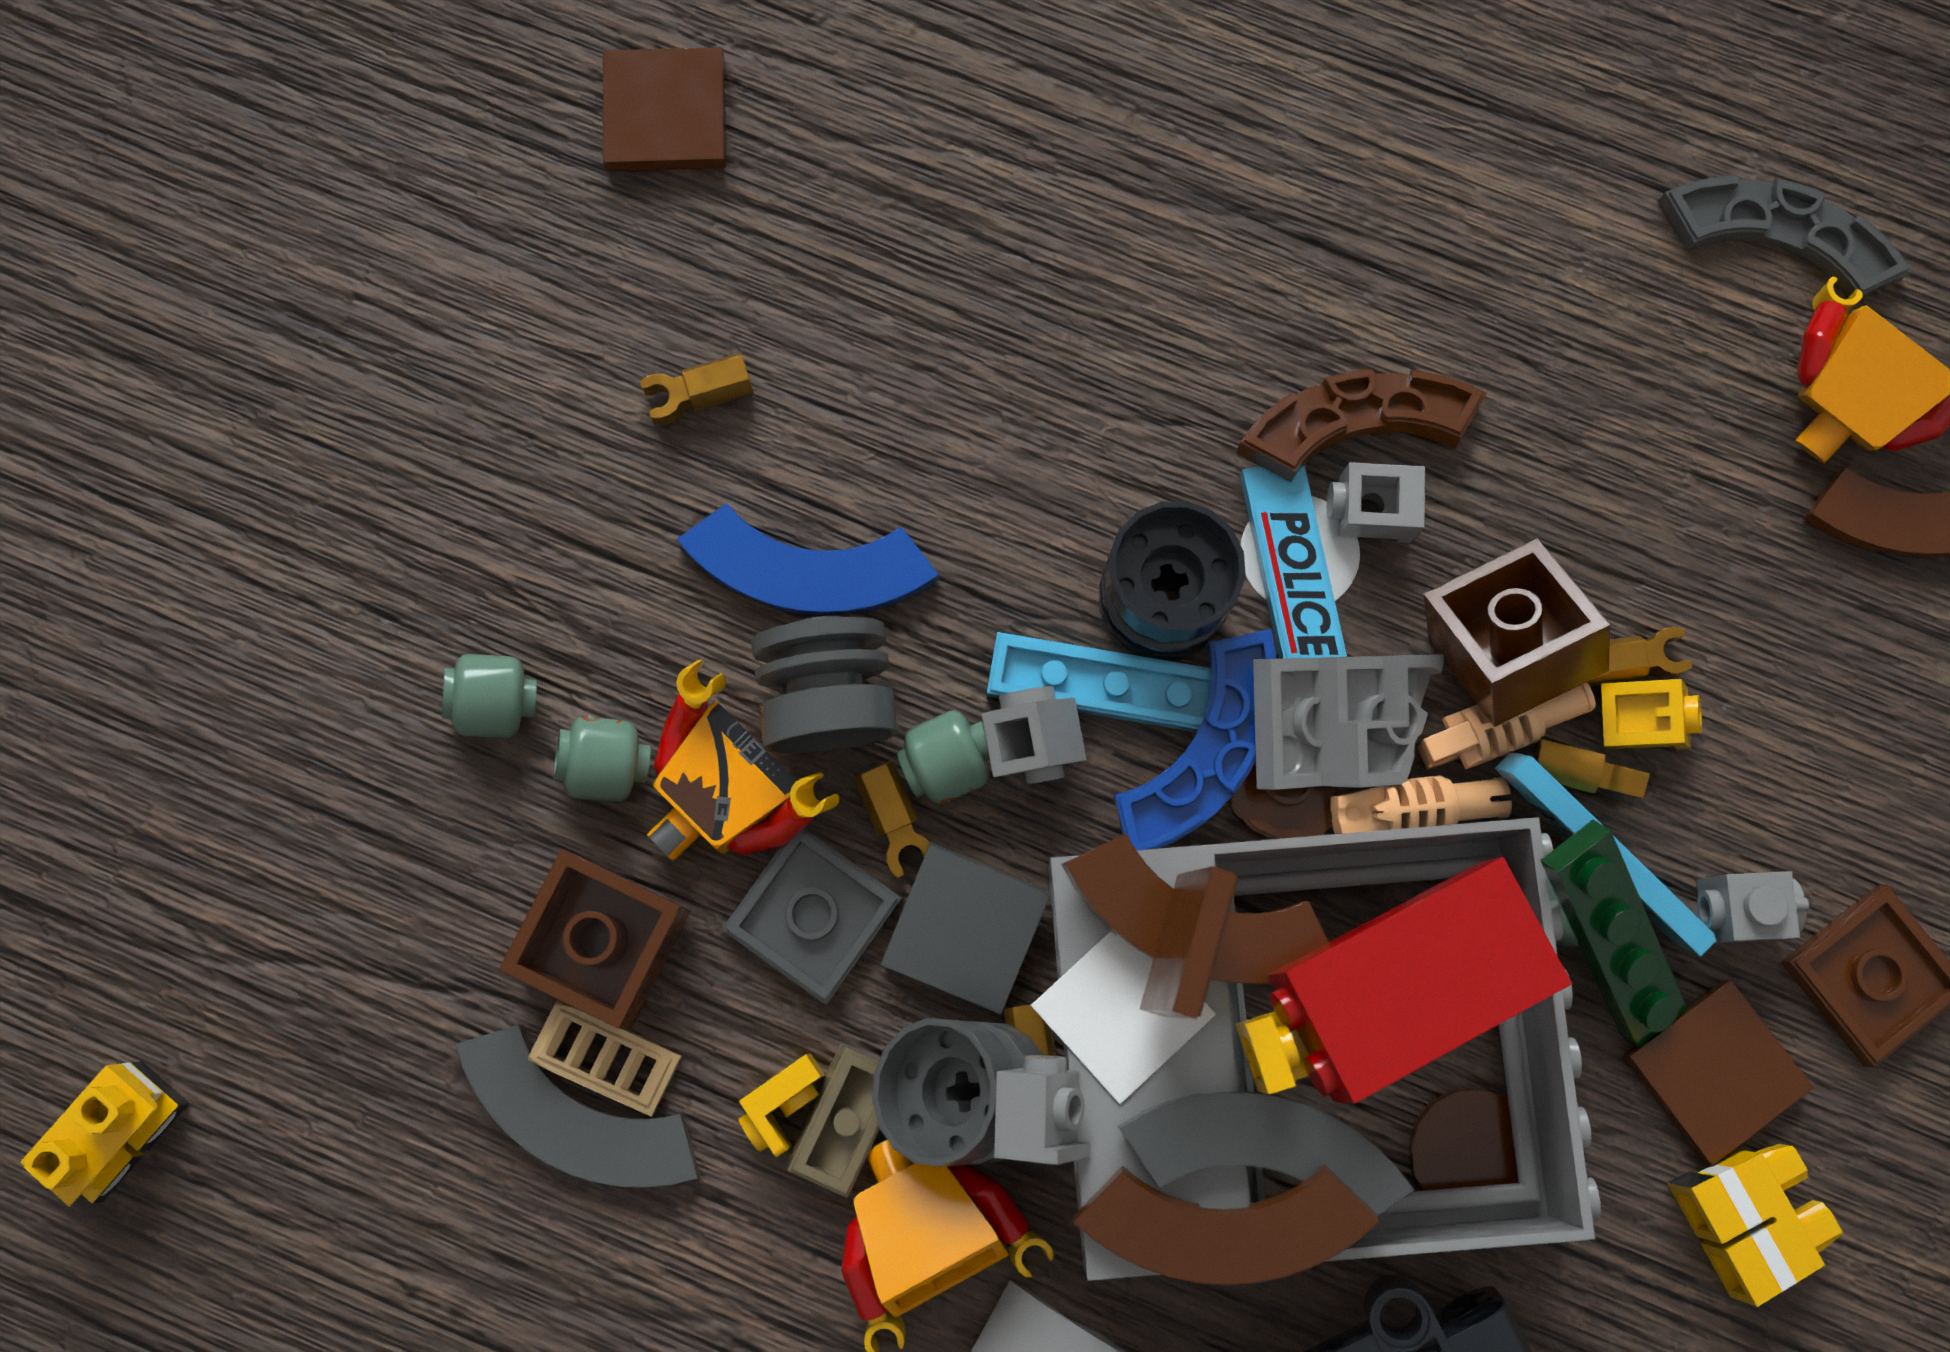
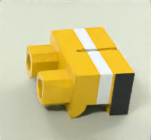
(104, 1132)
(1751, 1226)

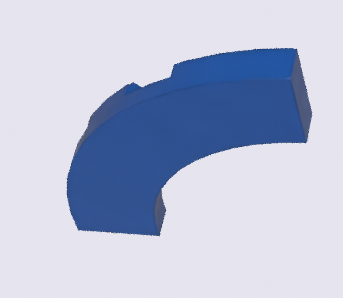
(807, 579)
(1215, 759)

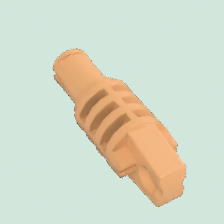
(1476, 740)
(1418, 804)

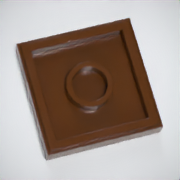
(664, 109)
(1189, 943)
(1873, 975)
(1718, 1073)

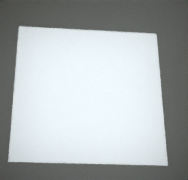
(1101, 1019)

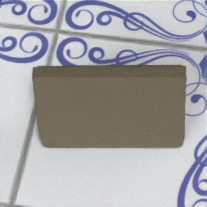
(838, 1125)

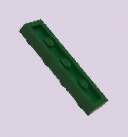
(1614, 933)

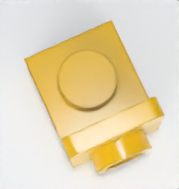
(1649, 714)
(1272, 1053)
(786, 1091)

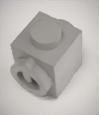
(1033, 735)
(1752, 906)

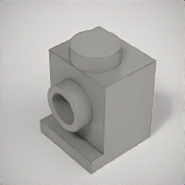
(1396, 491)
(1039, 1112)

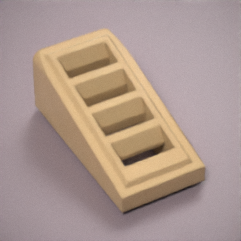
(553, 1033)

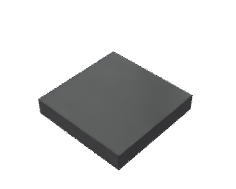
(812, 915)
(965, 928)

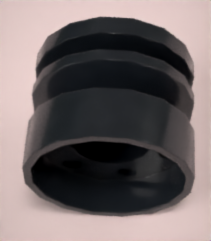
(1190, 554)

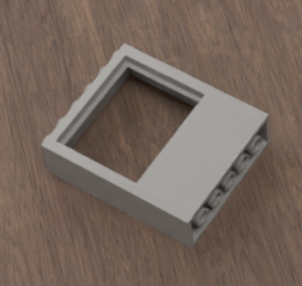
(1539, 1059)

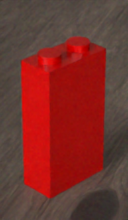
(1417, 982)

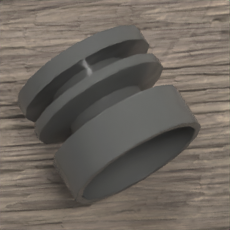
(823, 673)
(940, 1088)

